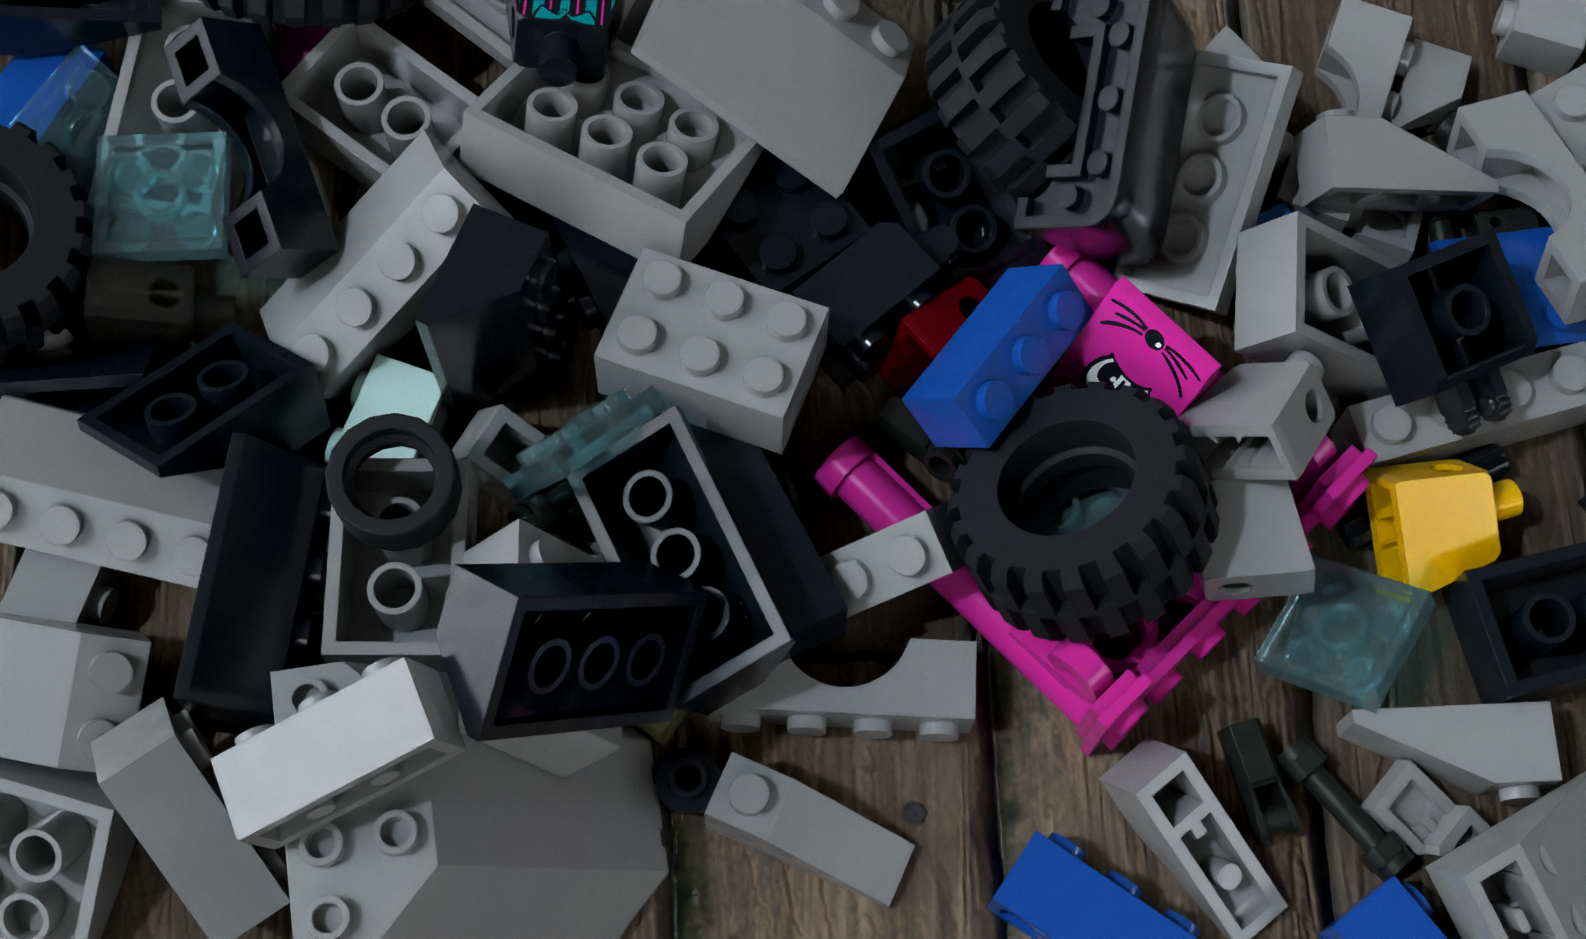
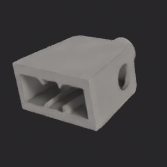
(1262, 419)
(1257, 543)

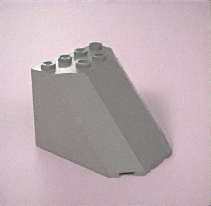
(479, 844)

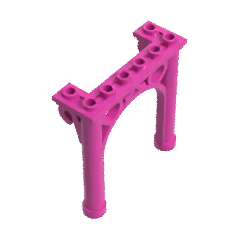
(1074, 673)

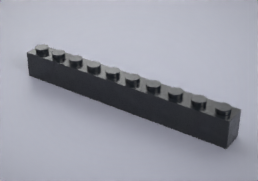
(741, 469)

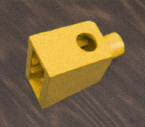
(1436, 519)

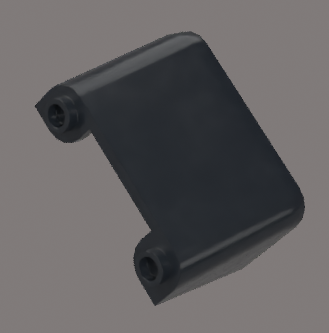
(1128, 135)

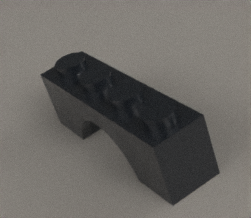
(232, 81)

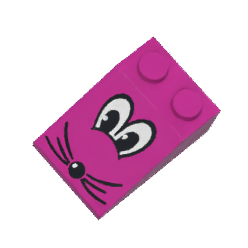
(1137, 347)

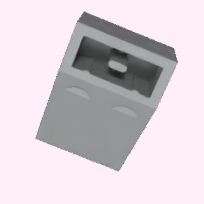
(1522, 873)

